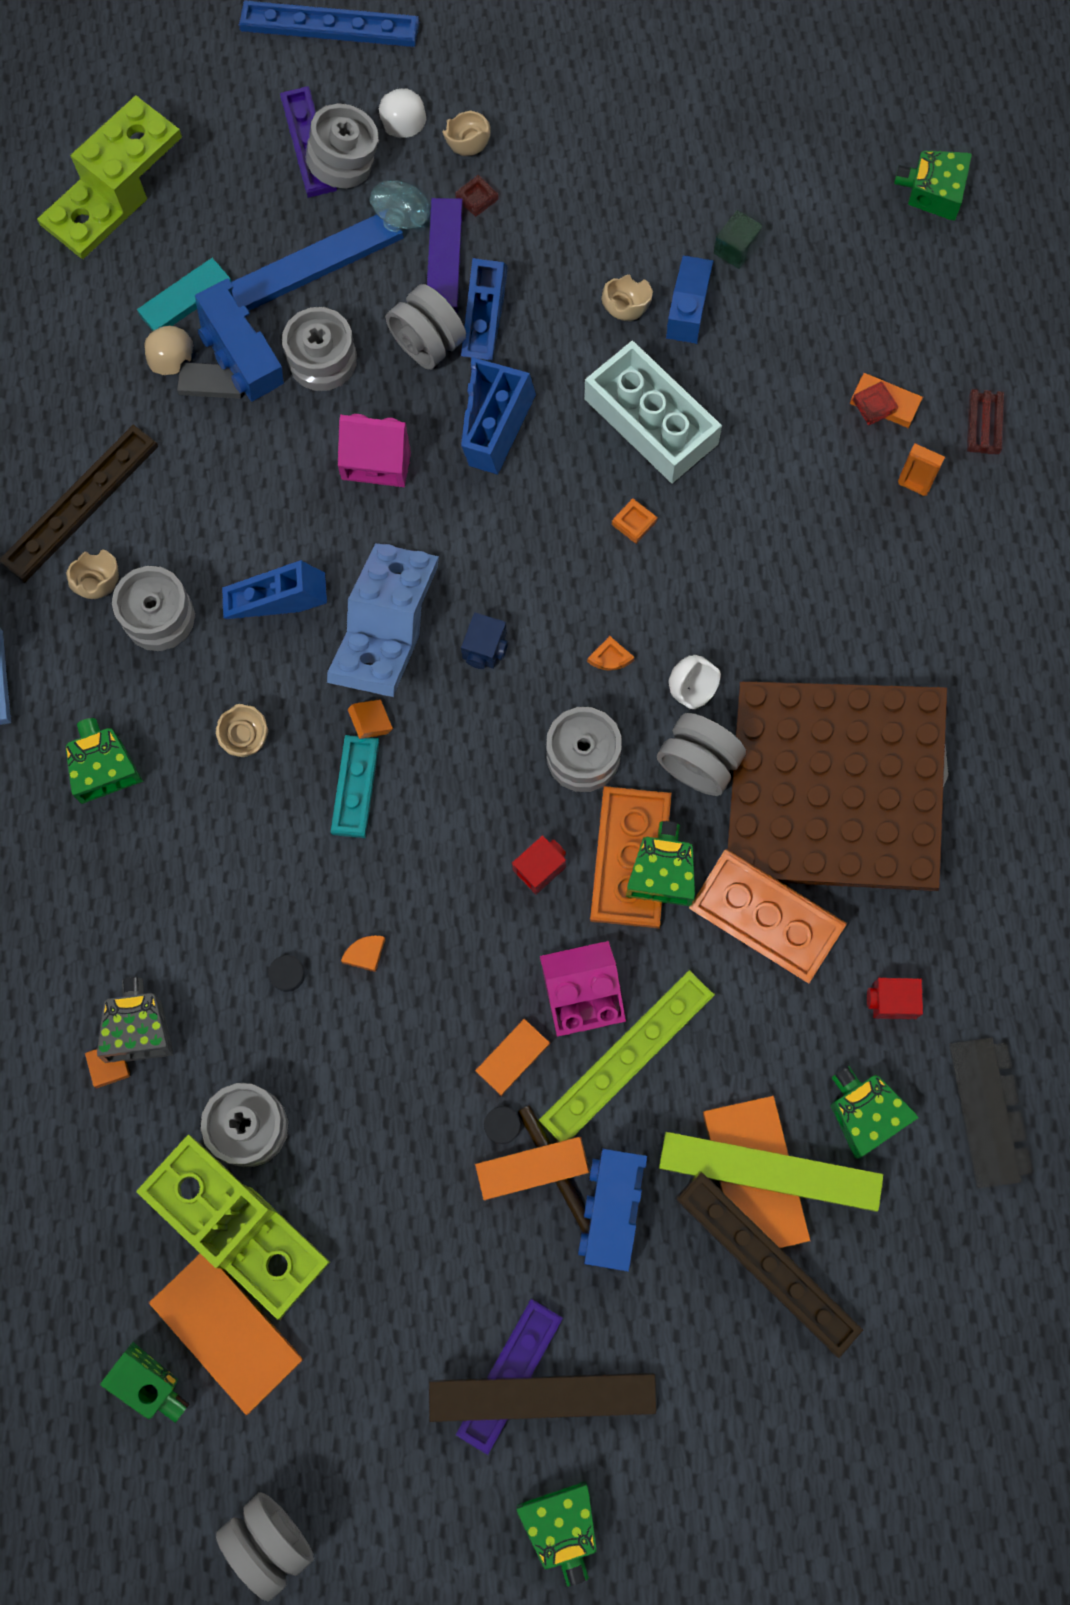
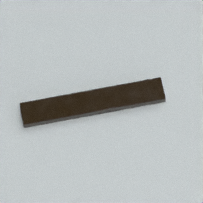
(78, 503)
(769, 1264)
(542, 1397)

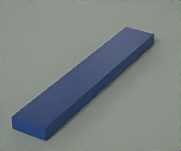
(329, 23)
(313, 262)

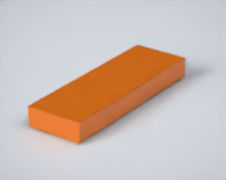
(532, 1168)

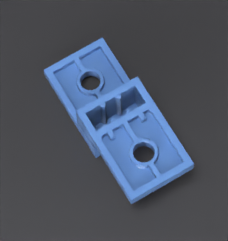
(383, 620)

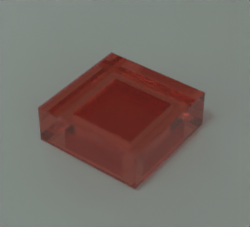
(477, 195)
(875, 403)

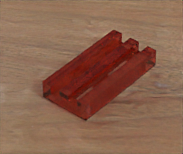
(987, 398)

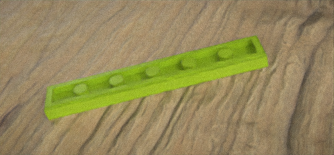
(626, 1058)
(772, 1171)

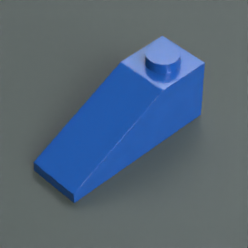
(689, 299)
(484, 308)
(276, 592)

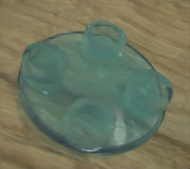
(400, 205)

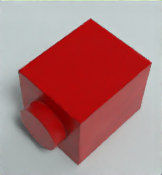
(540, 864)
(895, 998)

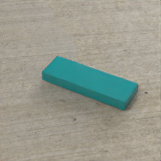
(179, 298)
(355, 786)

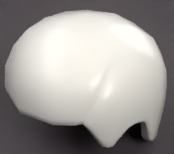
(402, 113)
(698, 675)

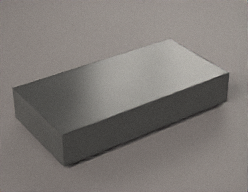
(206, 381)

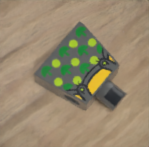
(133, 1026)

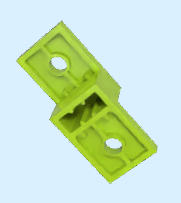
(109, 176)
(233, 1226)

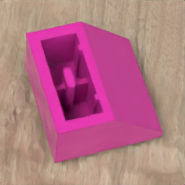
(373, 450)
(583, 988)

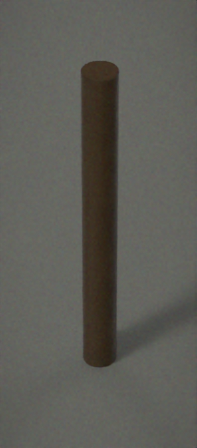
(565, 1186)

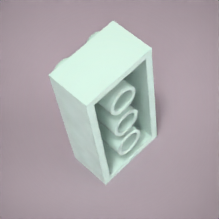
(652, 411)

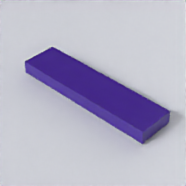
(299, 114)
(445, 248)
(517, 1359)

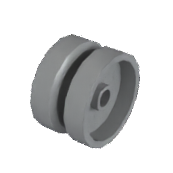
(341, 145)
(426, 326)
(319, 348)
(153, 608)
(588, 730)
(701, 754)
(223, 1122)
(264, 1547)

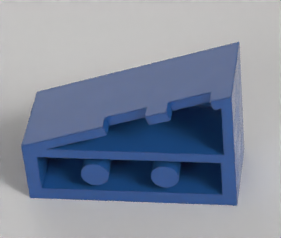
(236, 342)
(494, 413)
(612, 1209)

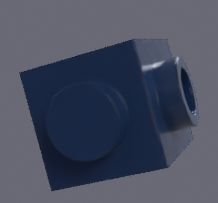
(484, 641)

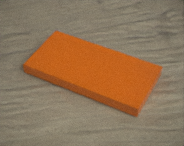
(624, 821)
(767, 916)
(758, 1127)
(226, 1333)

